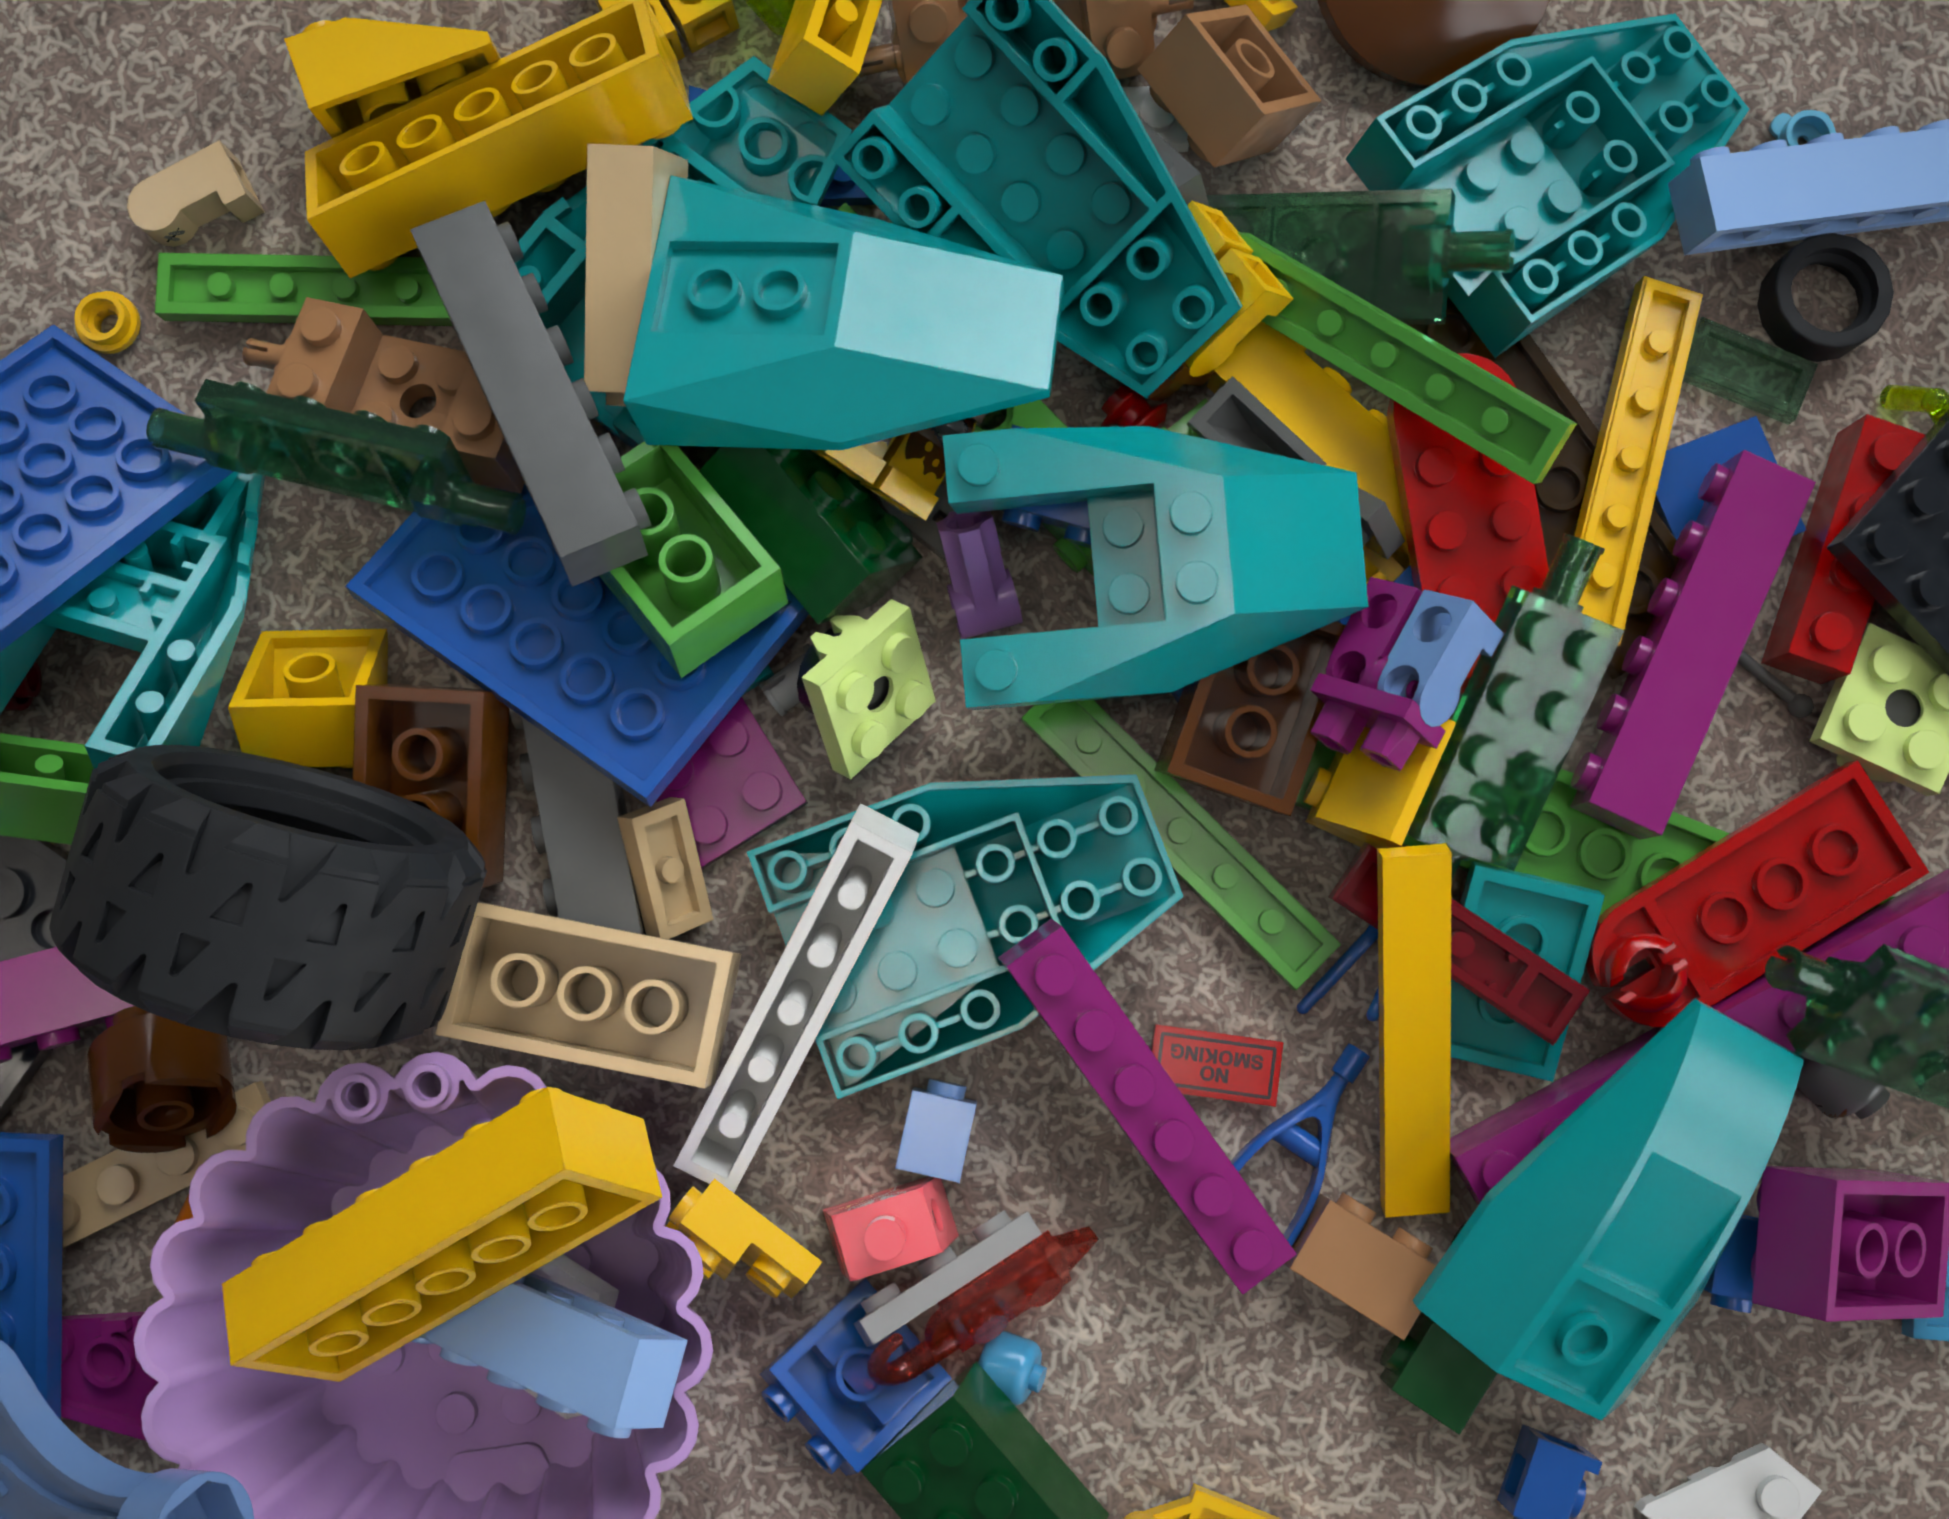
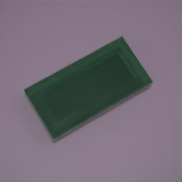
(1748, 371)

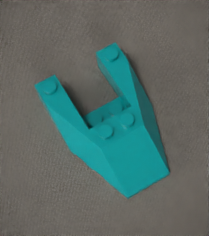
(1193, 556)
(176, 604)

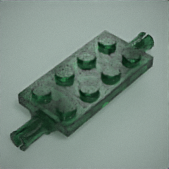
(1376, 243)
(335, 453)
(1519, 716)
(1872, 1017)

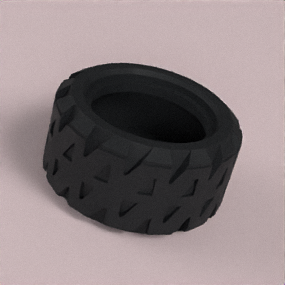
(265, 898)

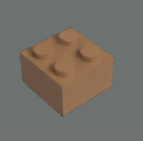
(1228, 85)

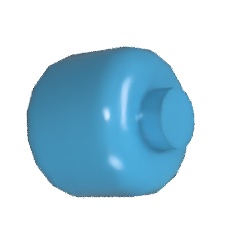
(1014, 1365)

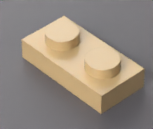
(665, 868)

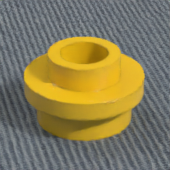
(95, 309)

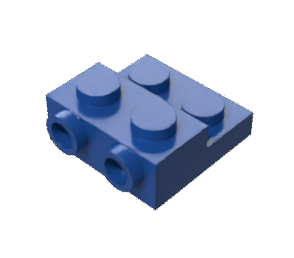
(829, 1391)

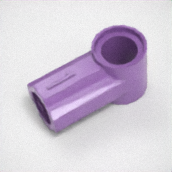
(980, 584)

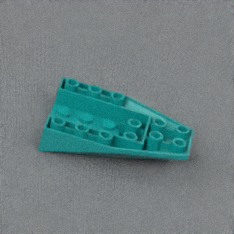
(1566, 148)
(826, 327)
(980, 880)

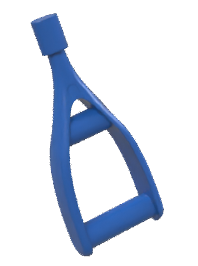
(1302, 1143)

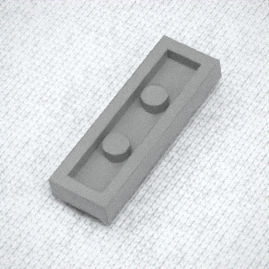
(944, 1275)

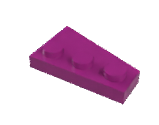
(101, 1372)

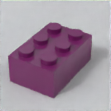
(1851, 1244)

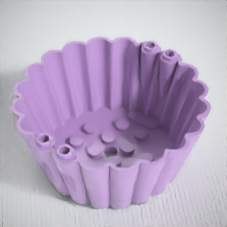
(411, 1427)

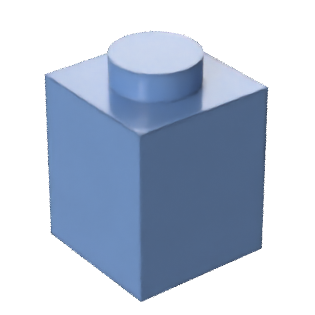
(937, 1131)

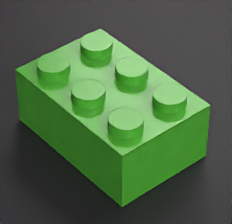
(702, 569)

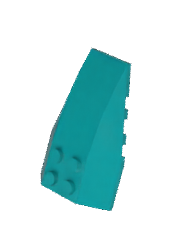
(739, 139)

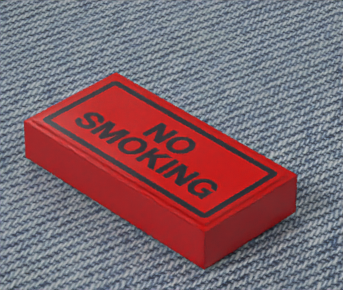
(1219, 1064)

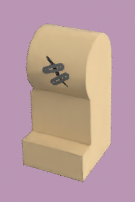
(192, 194)

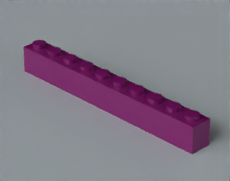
(1910, 922)

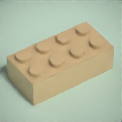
(592, 995)

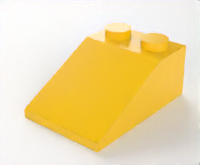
(369, 67)

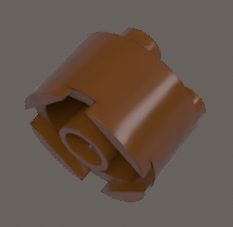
(158, 1082)

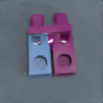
(1399, 671)

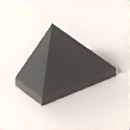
(1243, 421)

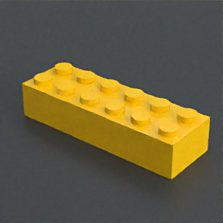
(495, 134)
(440, 1237)

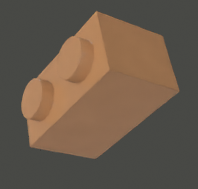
(1362, 1263)

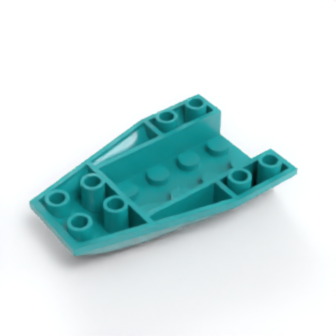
(1039, 158)
(1618, 1215)

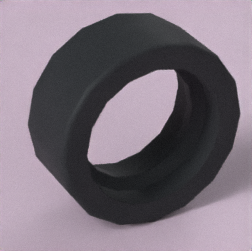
(1861, 268)

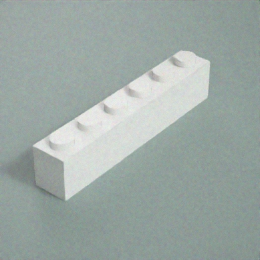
(797, 997)

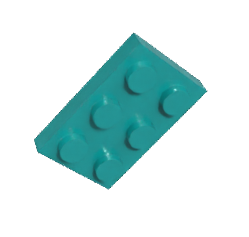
(1549, 920)

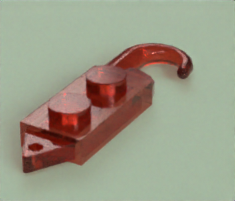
(986, 1305)

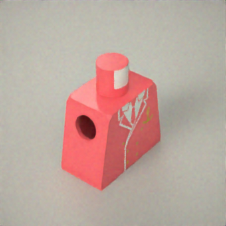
(891, 1228)

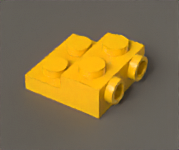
(732, 1230)

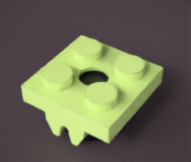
(864, 684)
(1890, 714)

